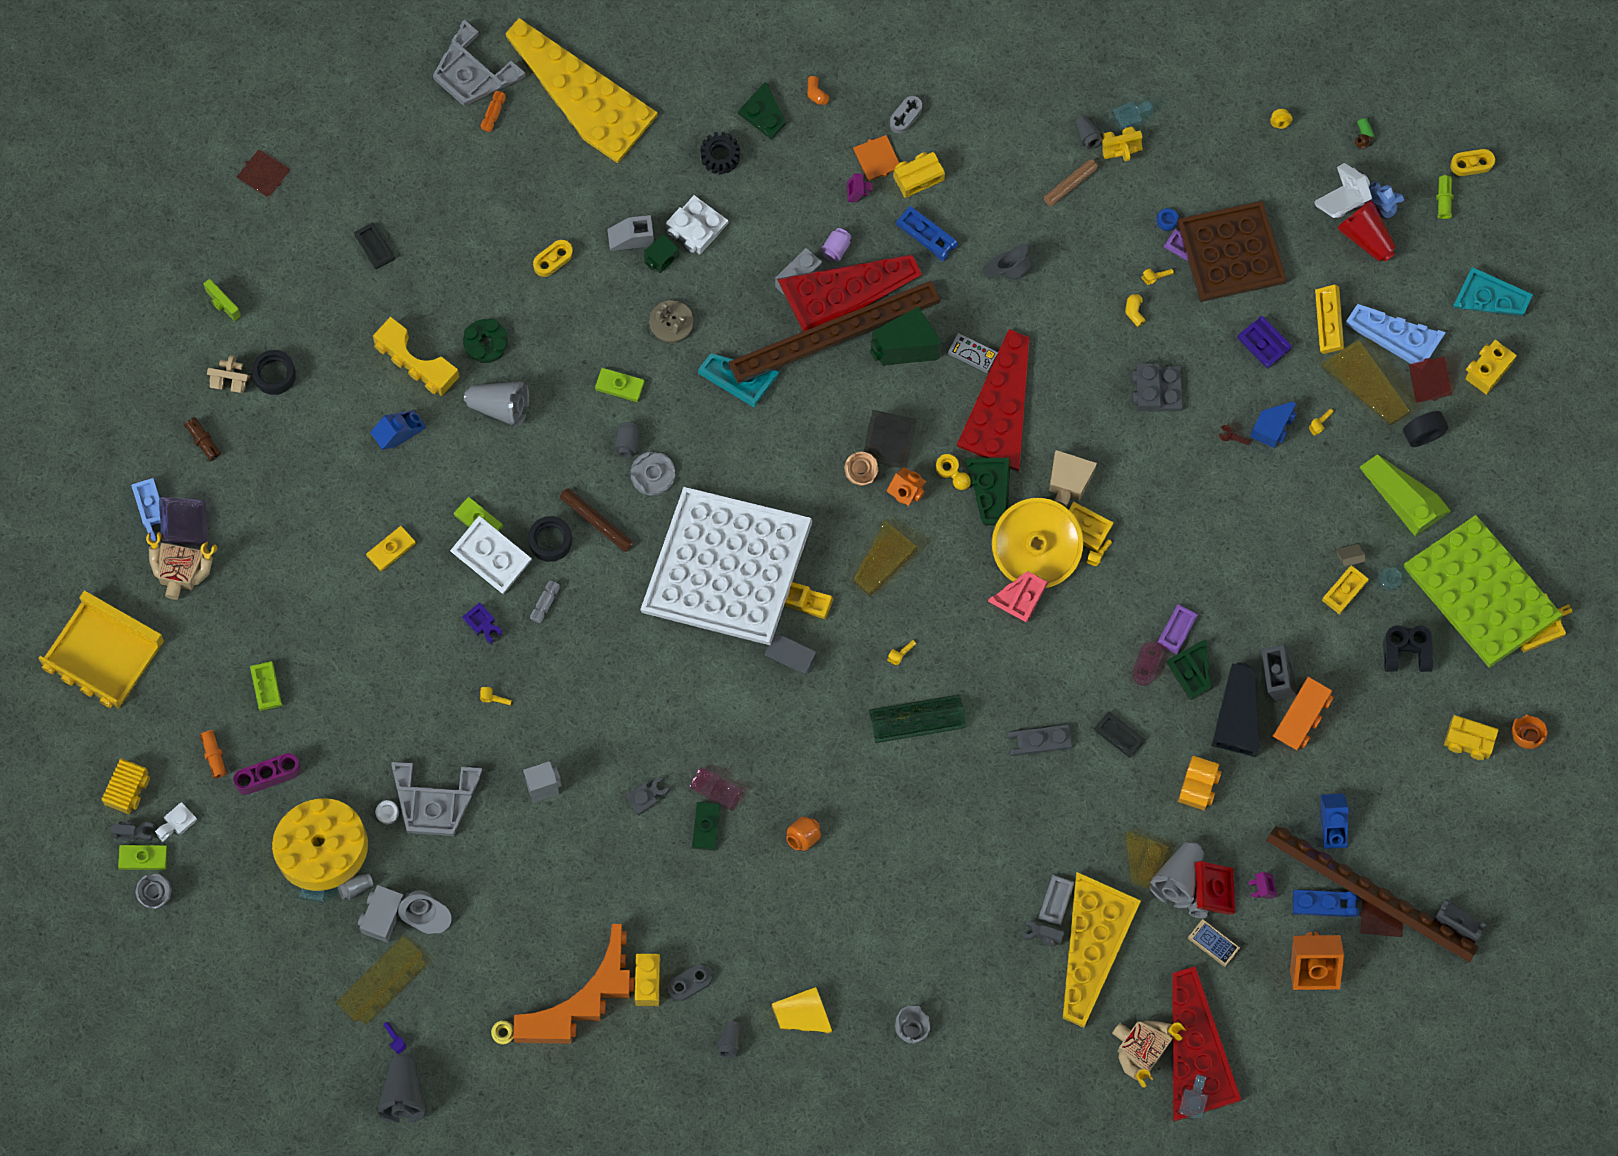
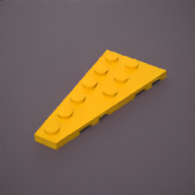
(1097, 932)

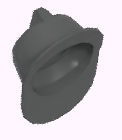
(1010, 264)

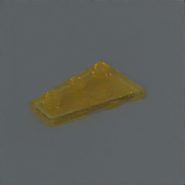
(884, 558)

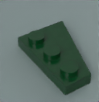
(991, 485)

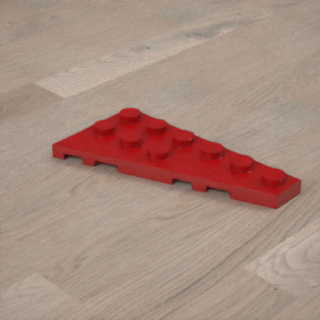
(842, 290)
(997, 416)
(1200, 1047)

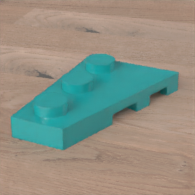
(1491, 295)
(717, 370)

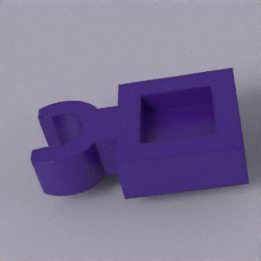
(480, 621)

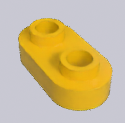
(1471, 162)
(551, 257)

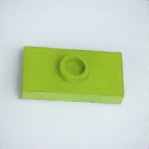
(221, 301)
(619, 385)
(469, 512)
(266, 686)
(142, 857)

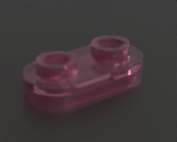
(1147, 662)

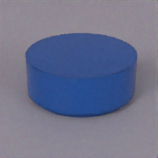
(1167, 219)

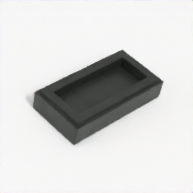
(374, 245)
(1119, 734)

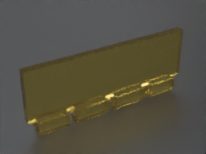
(376, 982)

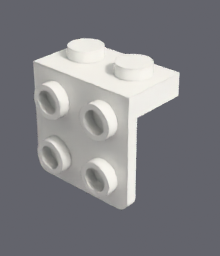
(1347, 197)

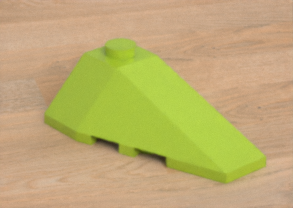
(1410, 499)

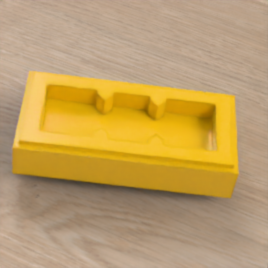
(391, 548)

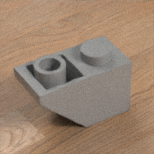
(631, 233)

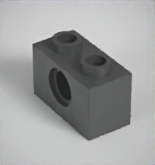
(1279, 672)

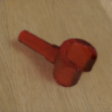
(1231, 436)

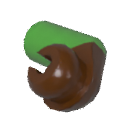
(1366, 134)

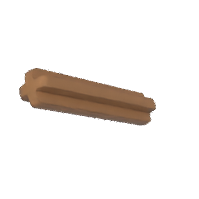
(1070, 182)

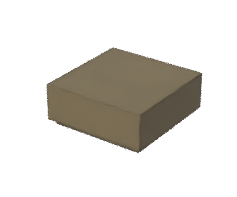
(1351, 555)

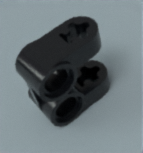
(1406, 635)

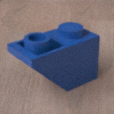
(1272, 422)
(397, 428)
(1334, 820)

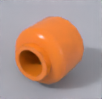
(803, 833)

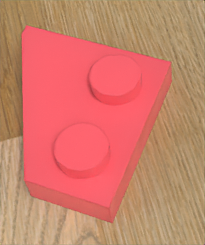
(1021, 596)

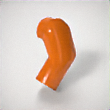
(816, 94)

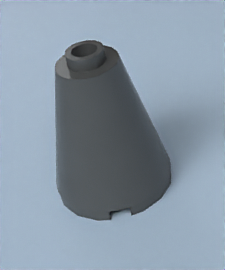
(401, 1092)

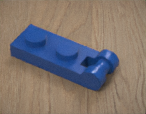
(926, 233)
(1324, 903)

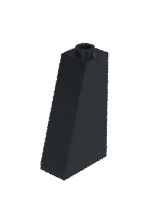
(1238, 717)

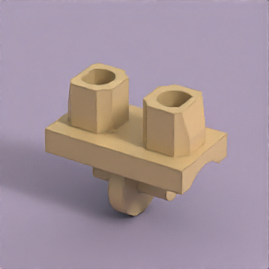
(239, 380)

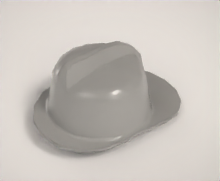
(424, 912)

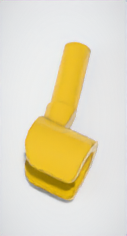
(1150, 277)
(1316, 425)
(1094, 558)
(896, 657)
(486, 695)

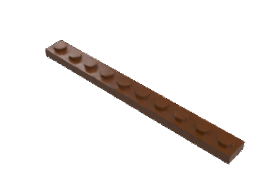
(832, 332)
(1377, 896)

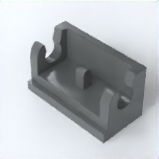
(791, 654)
(1459, 921)

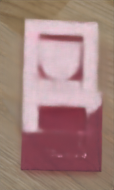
(716, 788)

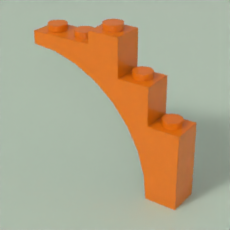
(586, 1005)

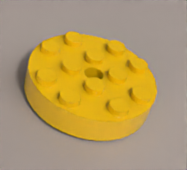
(326, 865)

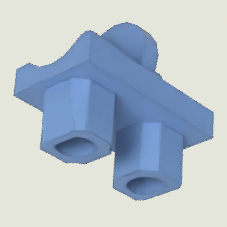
(1384, 199)

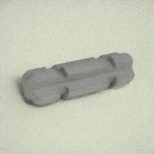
(544, 601)

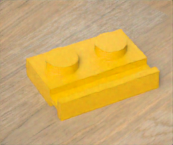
(1093, 526)

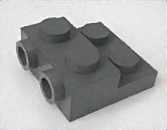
(1156, 388)

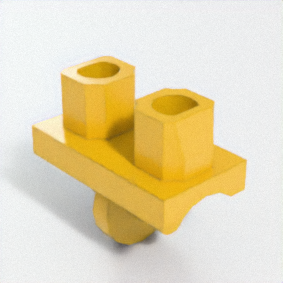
(1122, 145)

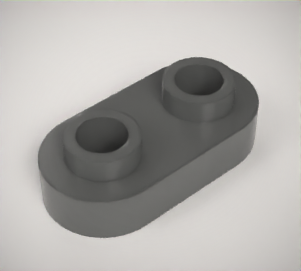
(689, 982)

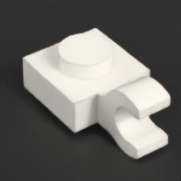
(177, 820)

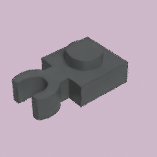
(644, 798)

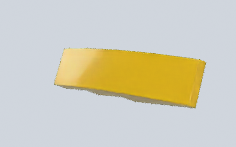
(808, 601)

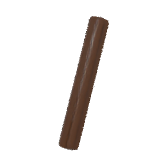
(596, 520)

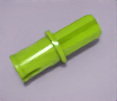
(1444, 197)

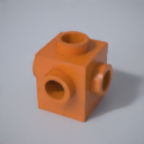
(907, 486)

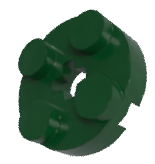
(490, 329)

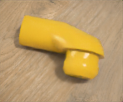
(1132, 309)

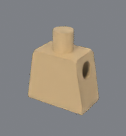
(1070, 476)

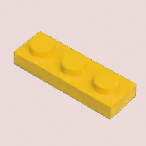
(1329, 319)

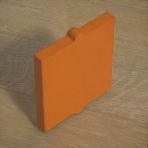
(876, 157)

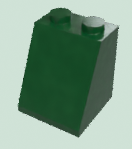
(906, 340)

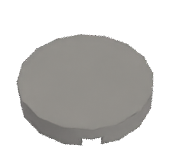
(652, 473)

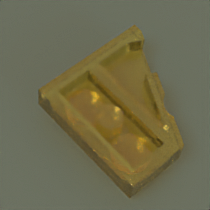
(1144, 858)

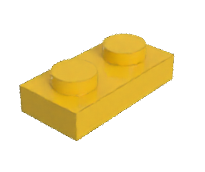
(1345, 589)

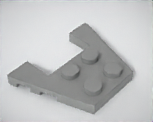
(465, 76)
(431, 809)

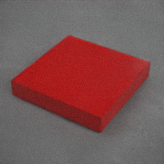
(1215, 888)

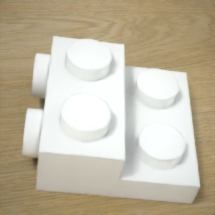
(695, 225)

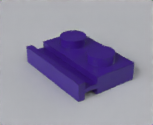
(1264, 342)

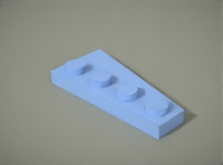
(1395, 334)

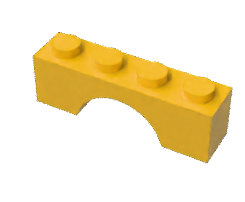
(436, 373)

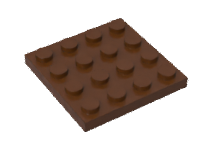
(1231, 251)

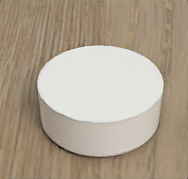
(387, 812)

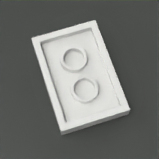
(491, 555)

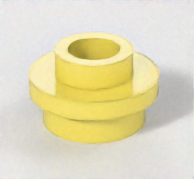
(502, 1025)

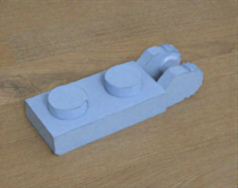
(148, 504)

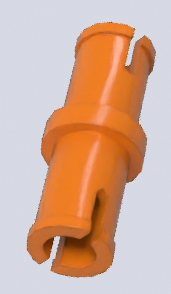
(213, 754)

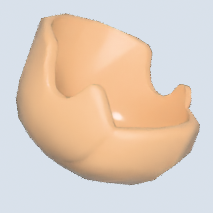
(861, 463)

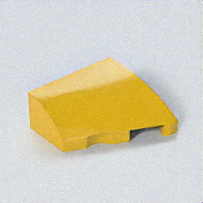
(802, 1012)

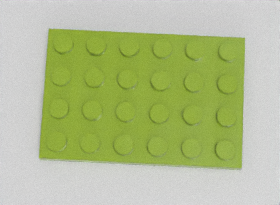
(1482, 591)

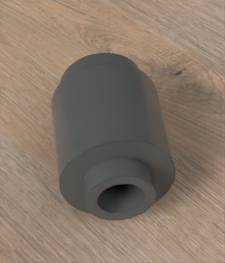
(626, 439)

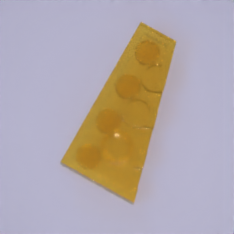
(1365, 380)

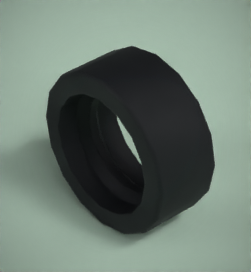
(280, 387)
(1425, 428)
(550, 556)

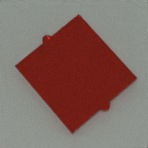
(263, 173)
(1430, 379)
(1378, 922)

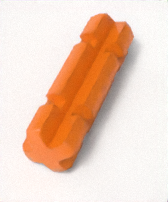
(493, 111)

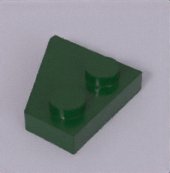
(1192, 670)

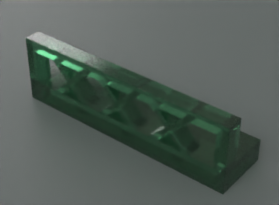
(917, 721)

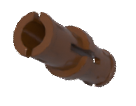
(202, 439)

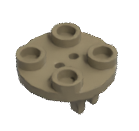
(678, 328)

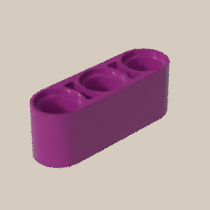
(255, 772)

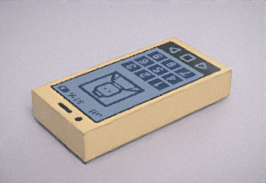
(1213, 943)

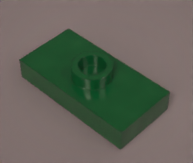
(706, 826)

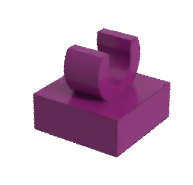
(857, 188)
(1265, 885)

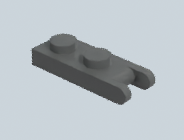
(1041, 740)

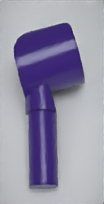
(398, 1044)

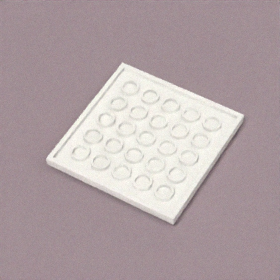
(726, 565)

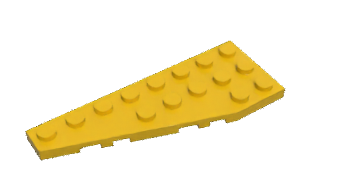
(592, 103)

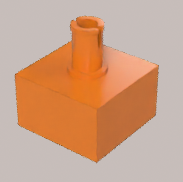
(1316, 962)

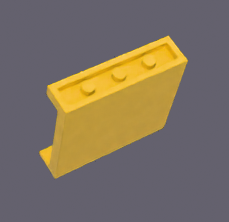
(102, 651)

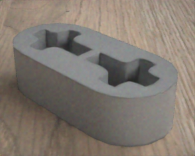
(909, 117)

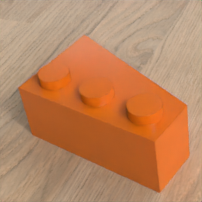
(1304, 714)

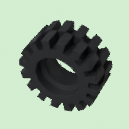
(720, 141)

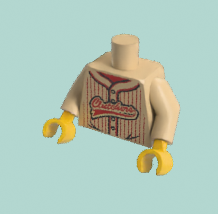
(178, 565)
(1144, 1046)

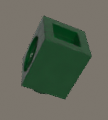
(660, 254)

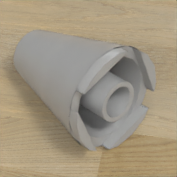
(499, 400)
(1178, 876)

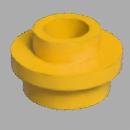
(1281, 118)

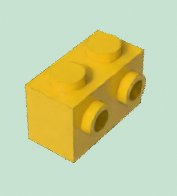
(1490, 367)

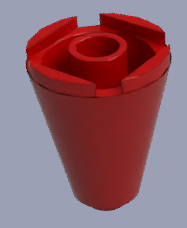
(1369, 232)

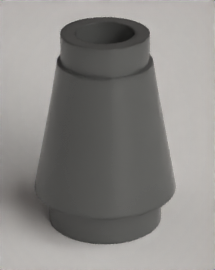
(1088, 133)
(730, 1040)

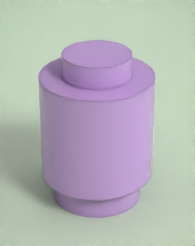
(836, 245)

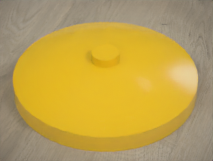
(1037, 538)

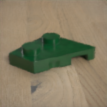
(763, 112)

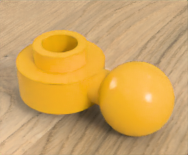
(960, 479)

